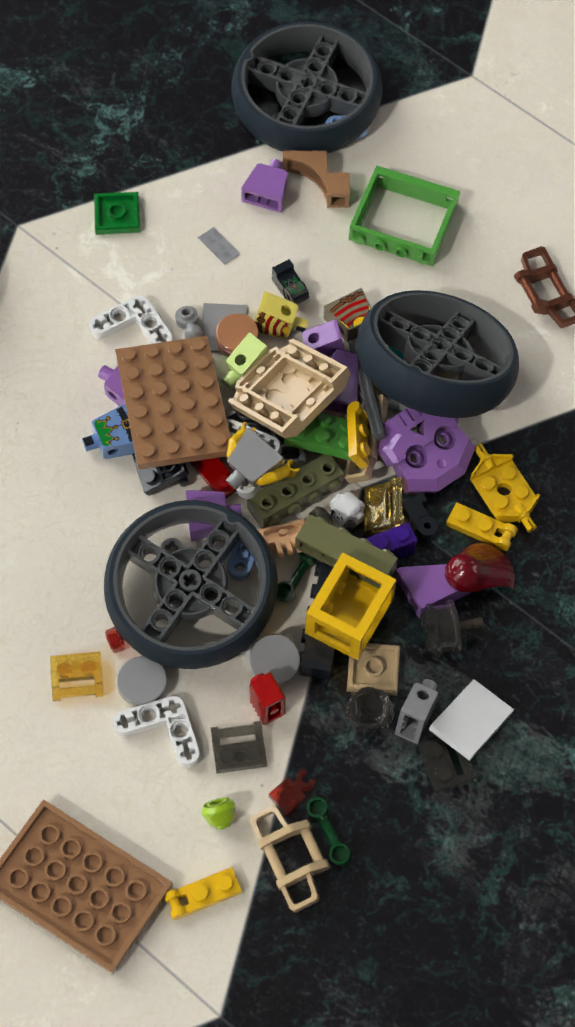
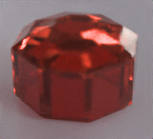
(114, 640)

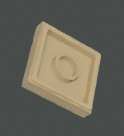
(375, 668)

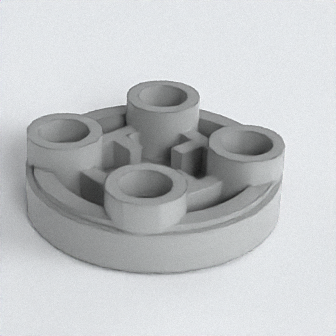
(275, 655)
(141, 681)

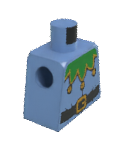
(111, 434)

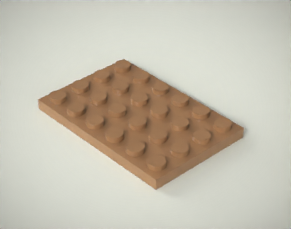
(173, 402)
(79, 886)

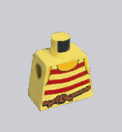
(278, 317)

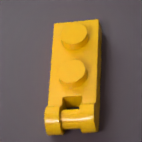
(358, 435)
(481, 526)
(203, 893)

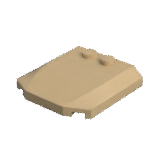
(289, 388)

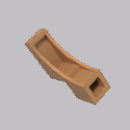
(314, 166)

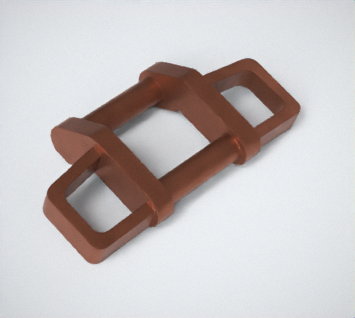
(527, 277)

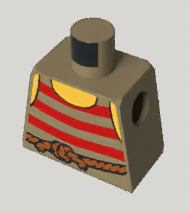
(349, 313)

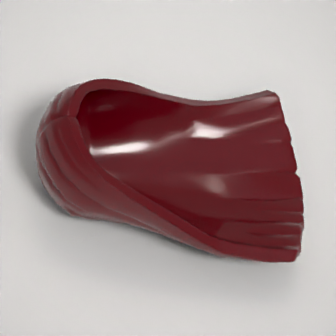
(479, 568)

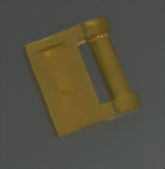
(378, 506)
(76, 668)

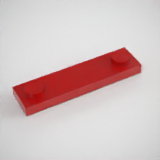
(214, 474)

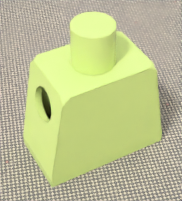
(243, 358)

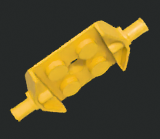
(497, 472)

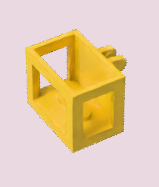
(348, 607)

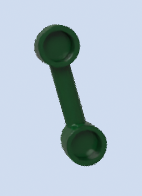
(286, 589)
(319, 810)

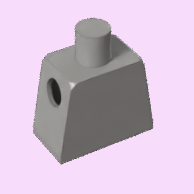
(417, 711)

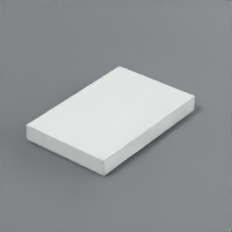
(471, 719)

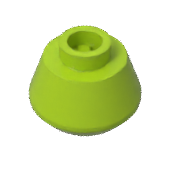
(219, 812)

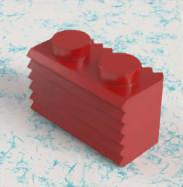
(267, 698)

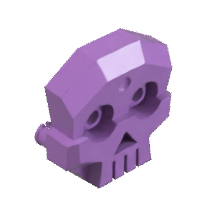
(435, 462)

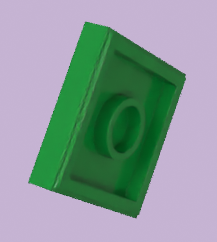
(116, 213)

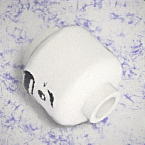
(347, 507)

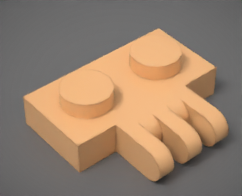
(282, 536)

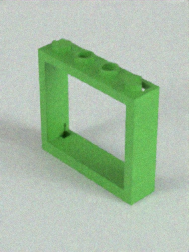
(413, 188)

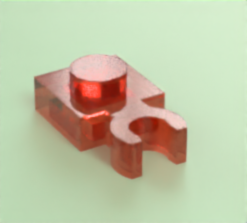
(289, 794)

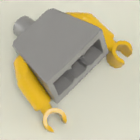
(255, 460)

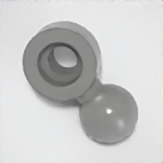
(187, 319)

